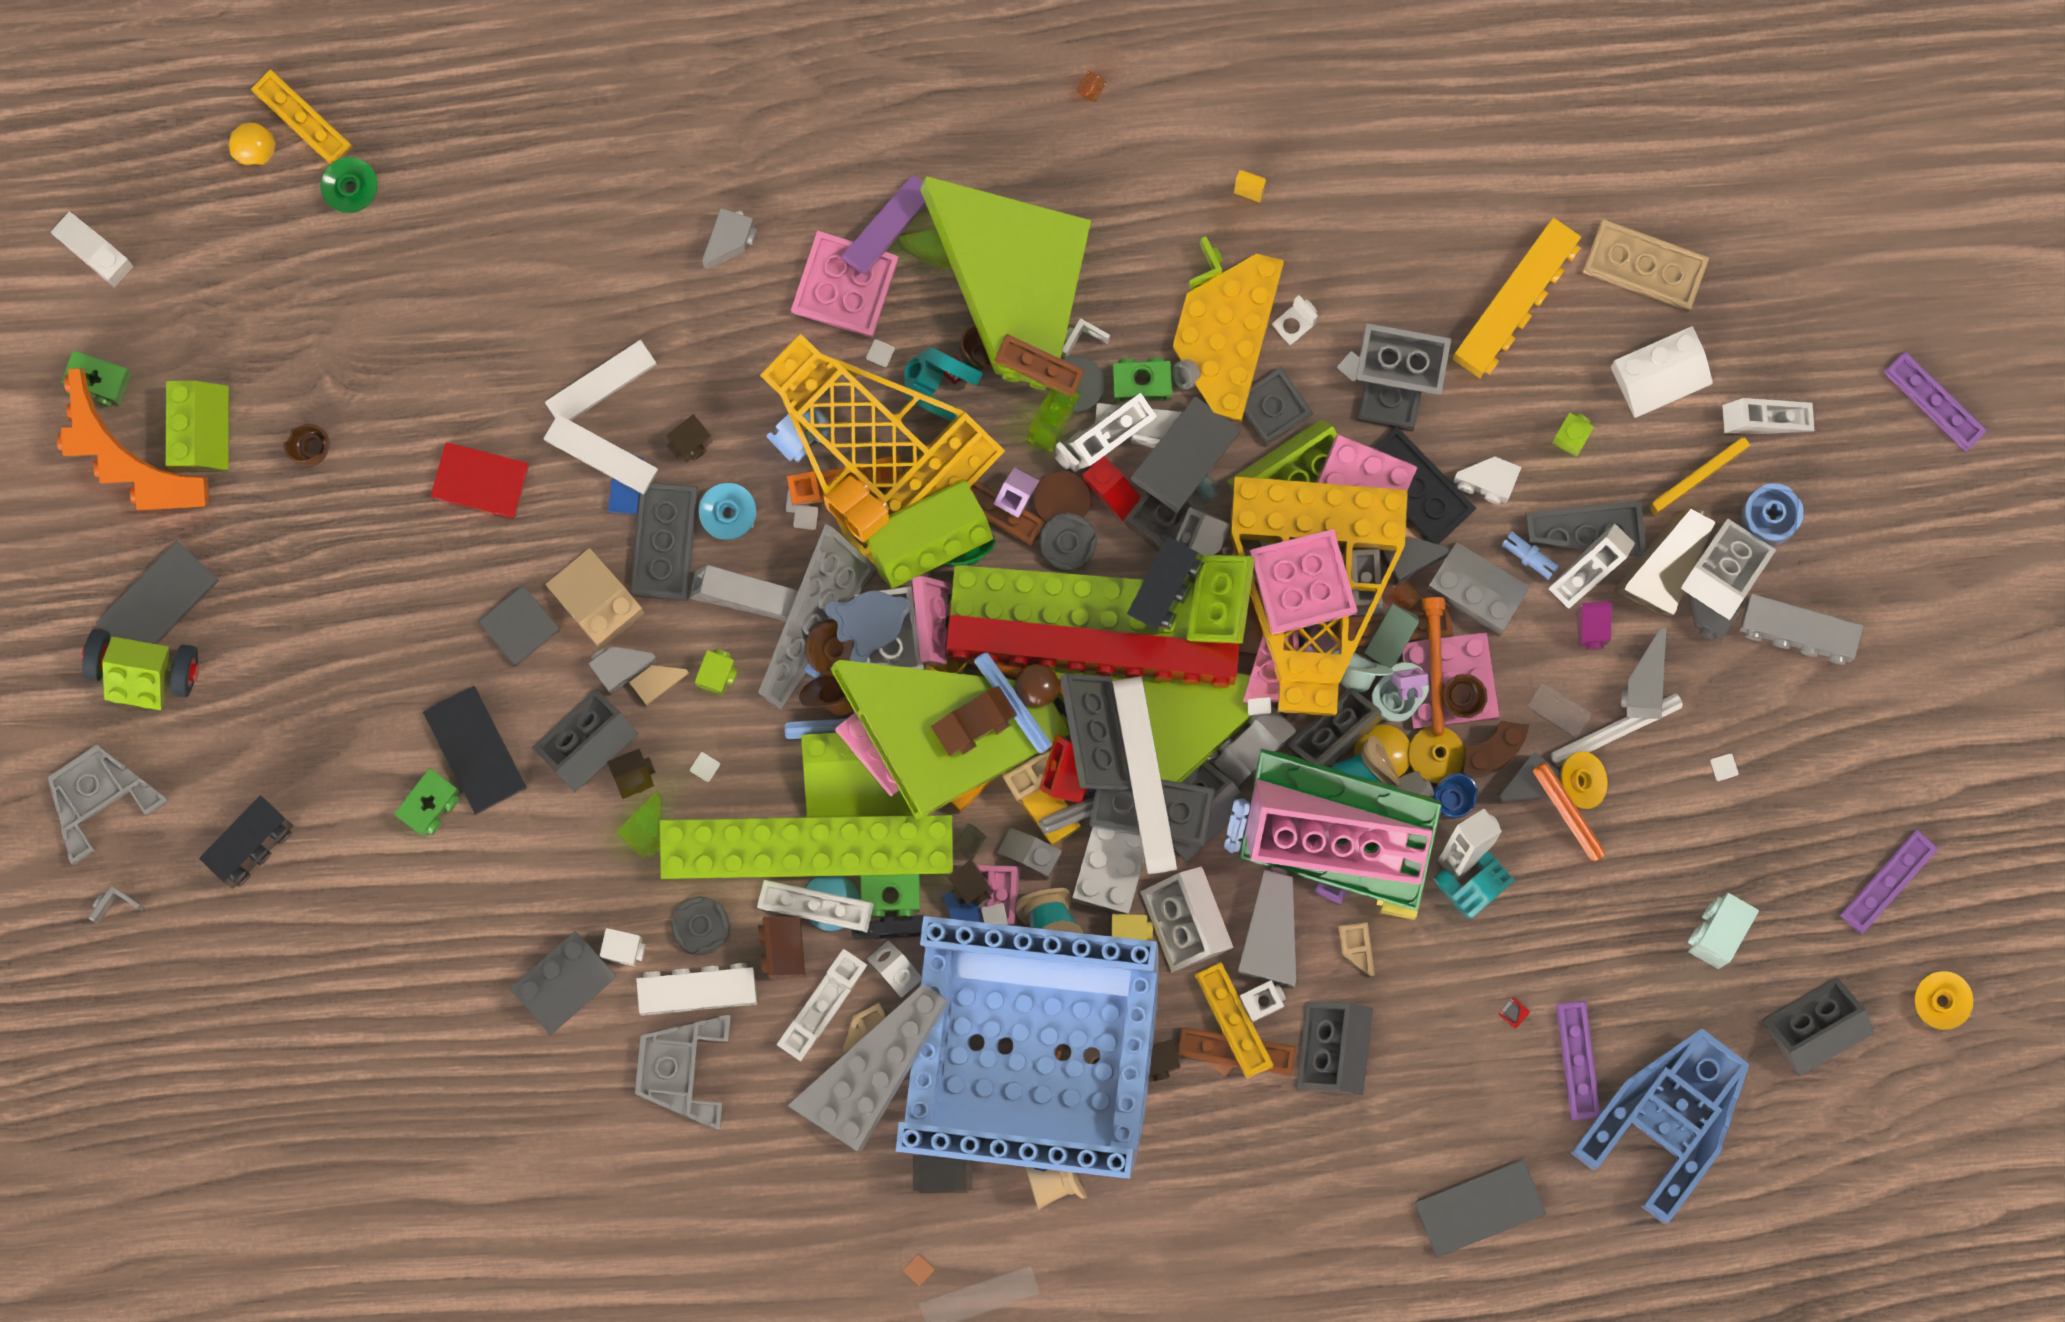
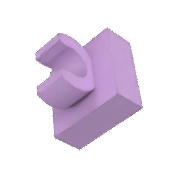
(1409, 679)

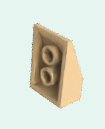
(595, 598)

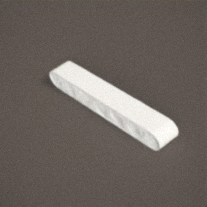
(1144, 775)

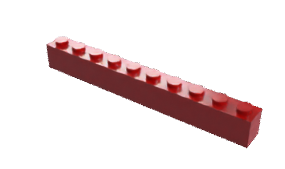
(1093, 650)

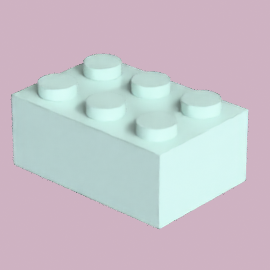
(1723, 930)

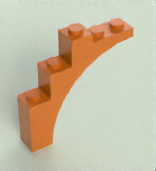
(115, 463)

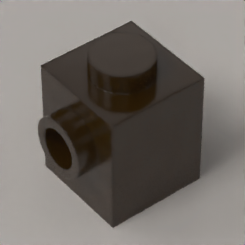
(689, 439)
(632, 773)
(971, 885)
(1163, 1060)

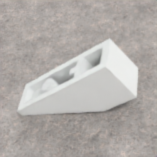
(92, 249)
(1767, 416)
(1110, 431)
(1592, 566)
(1469, 843)

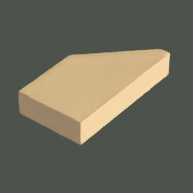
(656, 681)
(1027, 777)
(1357, 946)
(862, 1024)

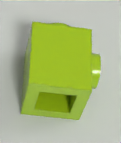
(1573, 433)
(716, 672)

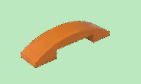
(806, 487)

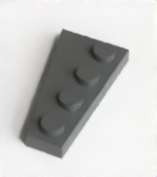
(1583, 525)

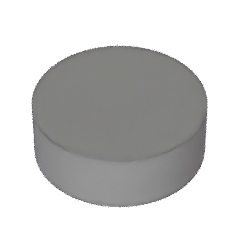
(1185, 373)

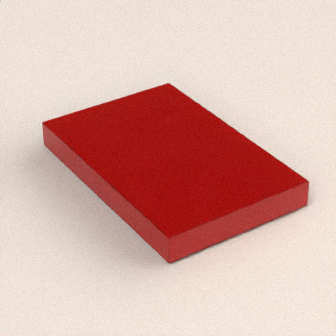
(479, 480)

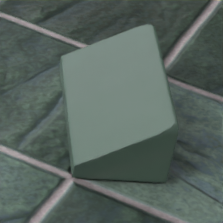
(1392, 635)

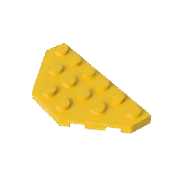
(1225, 331)

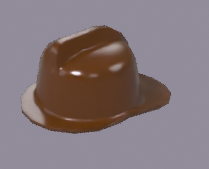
(825, 693)

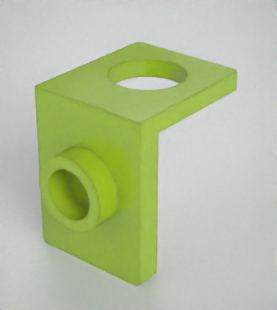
(1214, 259)

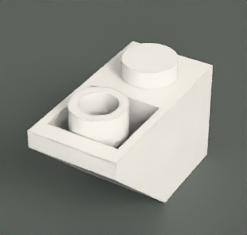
(1491, 478)

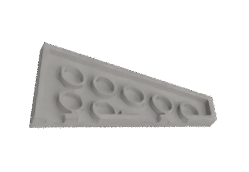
(833, 574)
(864, 1080)

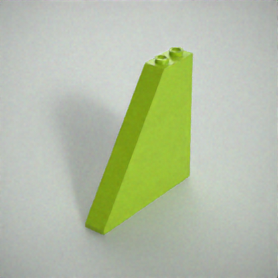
(1011, 264)
(898, 714)
(1187, 720)

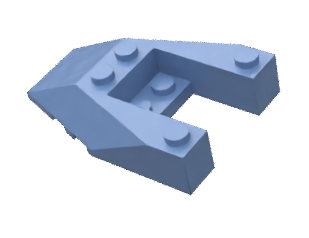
(1681, 1104)

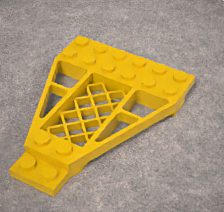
(956, 454)
(1297, 509)

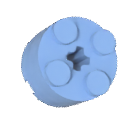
(787, 439)
(1784, 505)

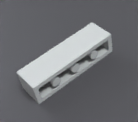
(696, 991)

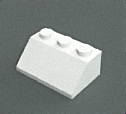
(1662, 372)
(1186, 919)

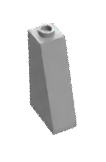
(741, 593)
(1271, 932)

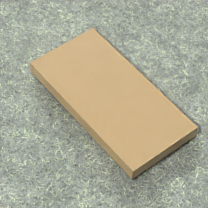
(1646, 265)

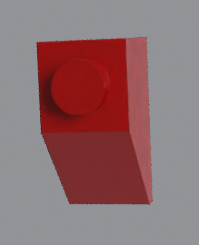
(1111, 487)
(1060, 773)

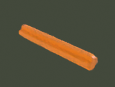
(1569, 811)

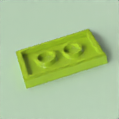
(1221, 599)

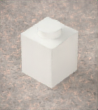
(622, 947)

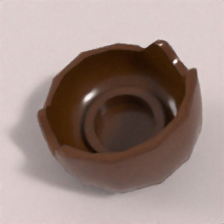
(973, 350)
(307, 445)
(1037, 685)
(1465, 696)

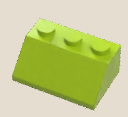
(197, 426)

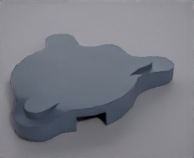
(869, 621)

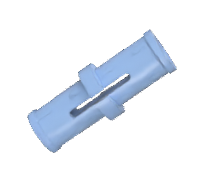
(1530, 555)

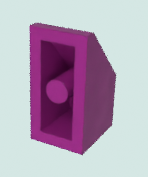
(1594, 624)

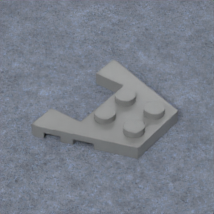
(89, 787)
(669, 1065)

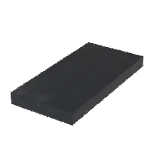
(1432, 499)
(475, 750)

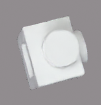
(1251, 1004)

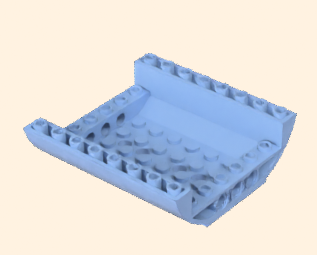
(1041, 994)

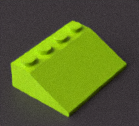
(1296, 459)
(841, 783)

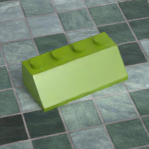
(929, 534)

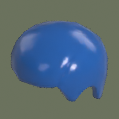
(1456, 795)

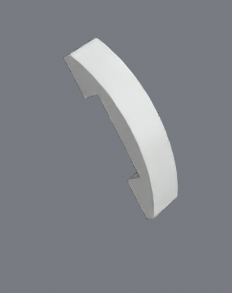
(822, 1005)

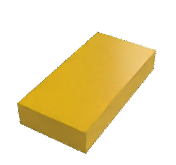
(1249, 186)

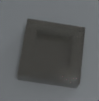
(969, 842)

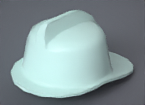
(1362, 672)
(1388, 701)

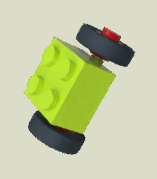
(138, 670)

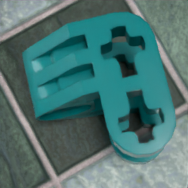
(926, 373)
(1480, 890)

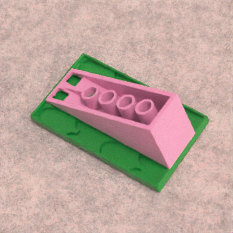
(1340, 829)

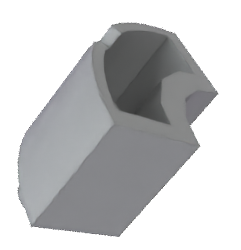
(1241, 756)

